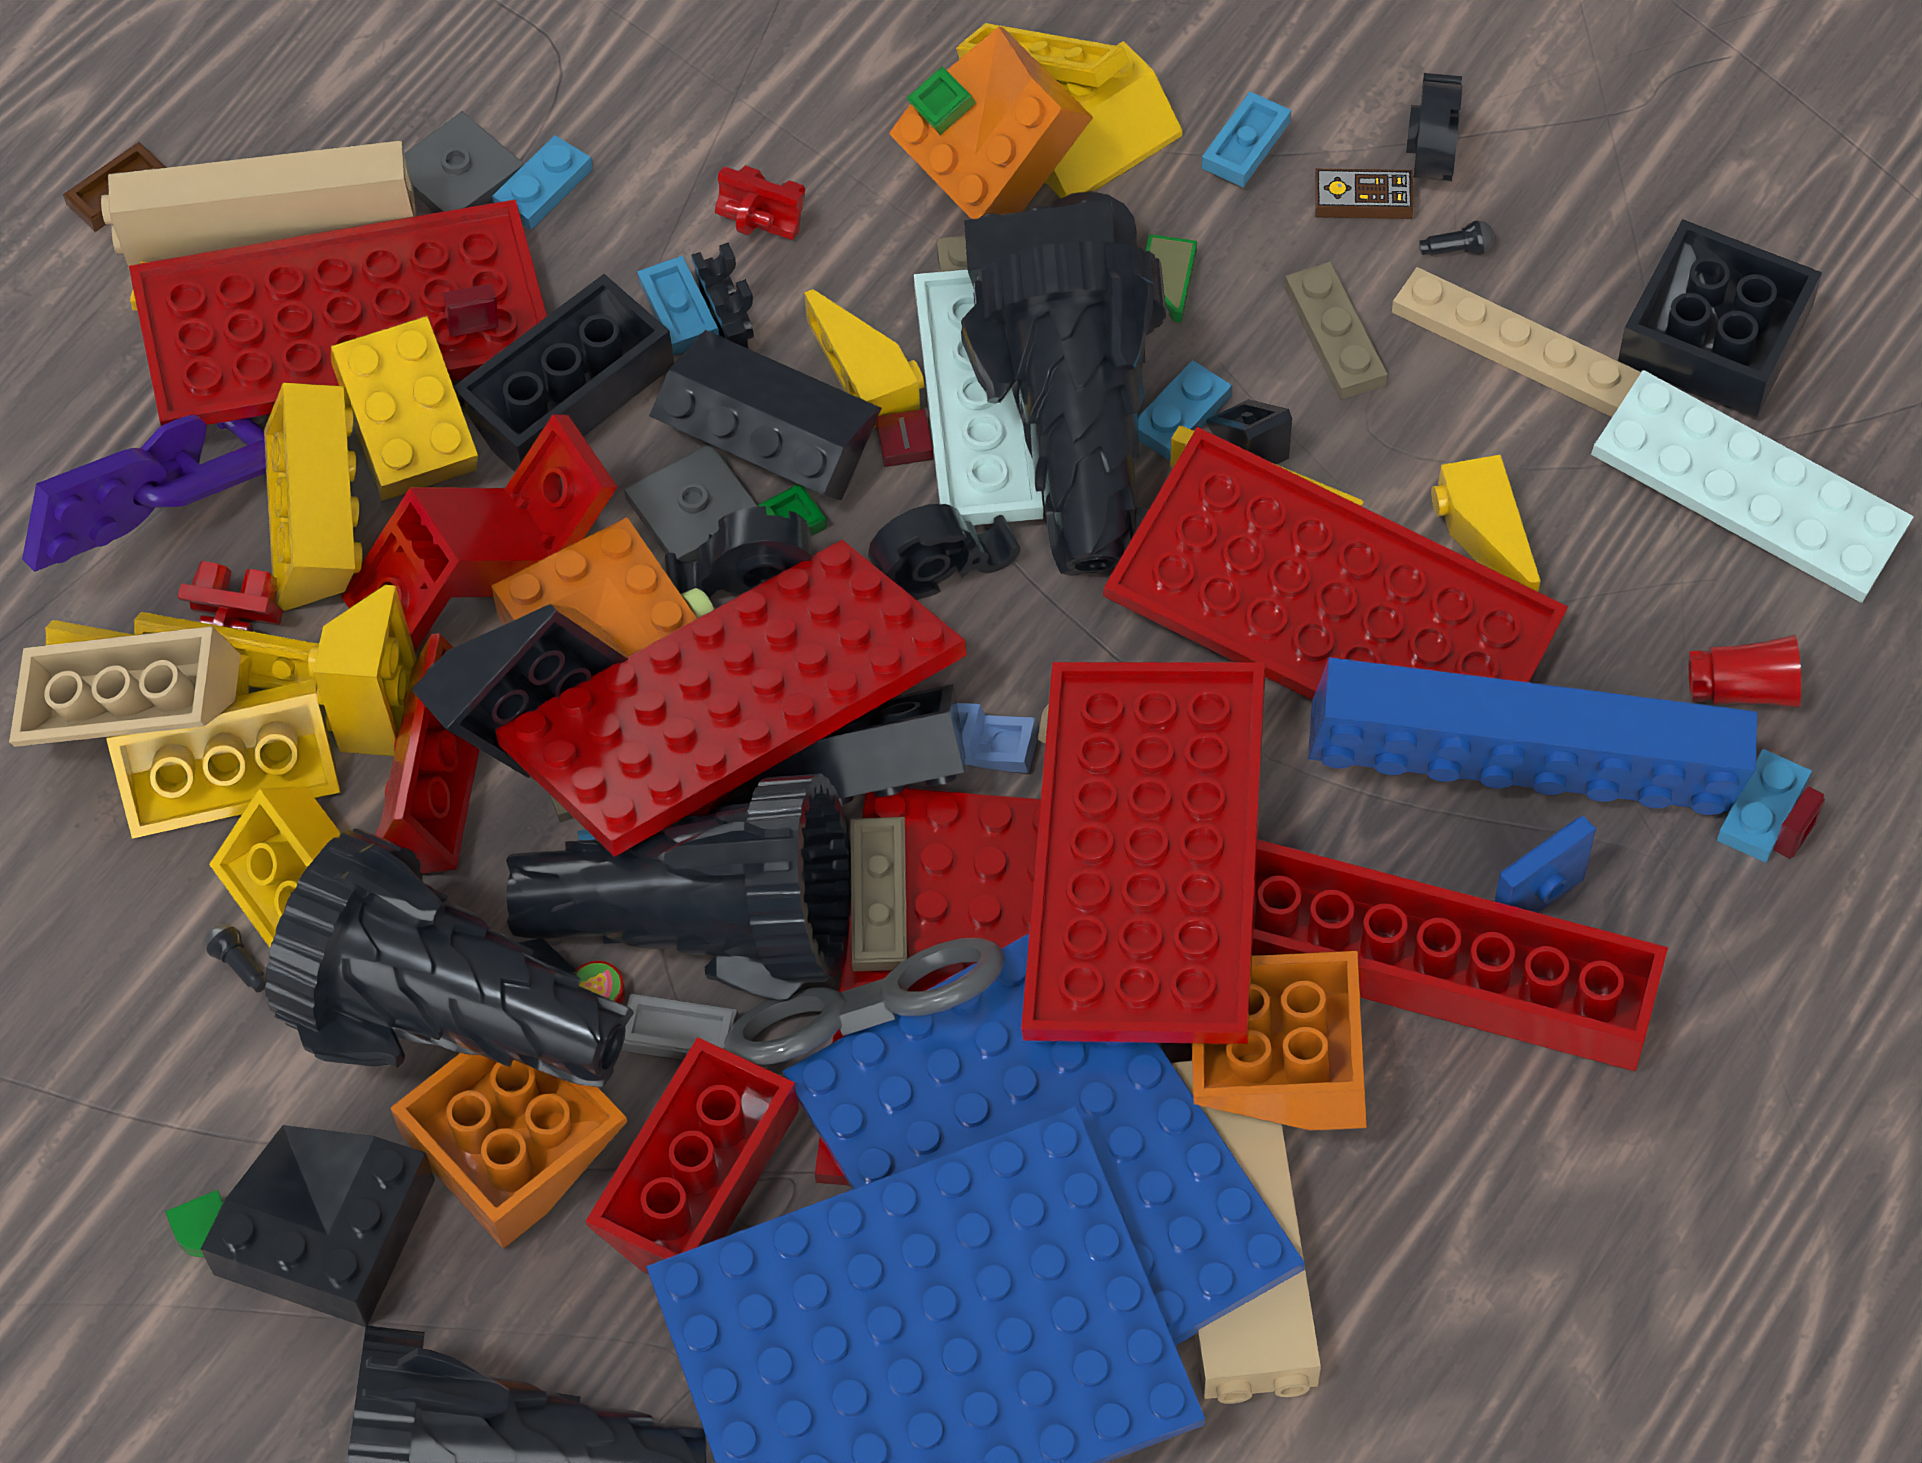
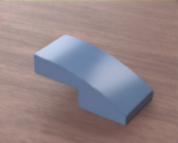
(997, 741)

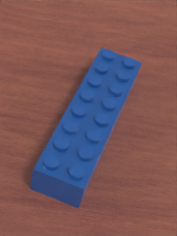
(1532, 736)

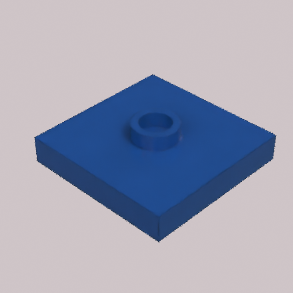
(1548, 868)

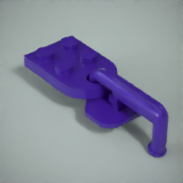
(121, 490)

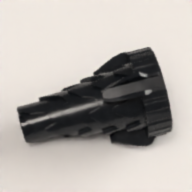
(1071, 344)
(748, 882)
(386, 958)
(440, 1410)

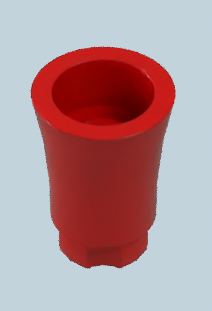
(1747, 673)

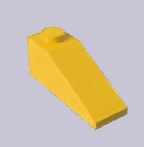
(864, 358)
(1485, 517)

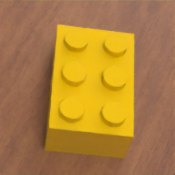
(404, 408)

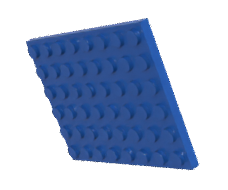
(967, 1076)
(934, 1319)

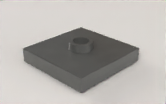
(459, 166)
(687, 500)

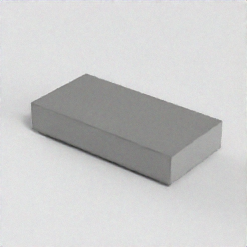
(672, 1026)

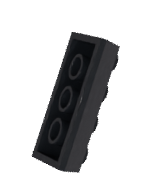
(572, 363)
(767, 413)
(891, 746)

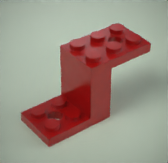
(469, 538)

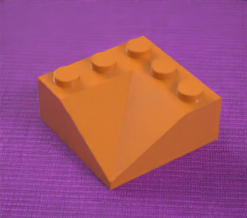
(1007, 140)
(607, 580)
(1300, 1050)
(506, 1137)

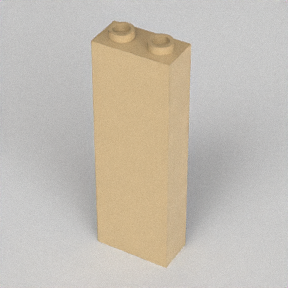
(255, 200)
(1272, 1337)

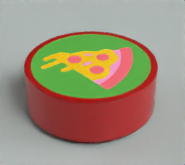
(602, 979)

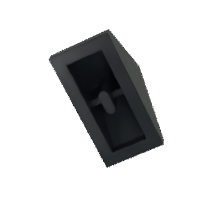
(1256, 428)

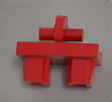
(759, 203)
(210, 596)

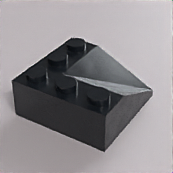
(1719, 317)
(514, 672)
(321, 1219)

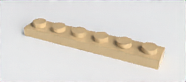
(1514, 341)

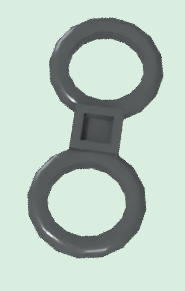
(868, 1003)

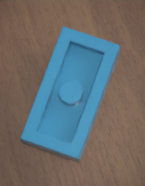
(1246, 139)
(545, 180)
(676, 302)
(1185, 402)
(1764, 805)

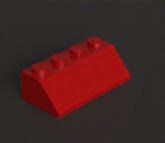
(428, 778)
(695, 1157)

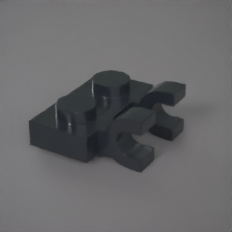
(724, 303)

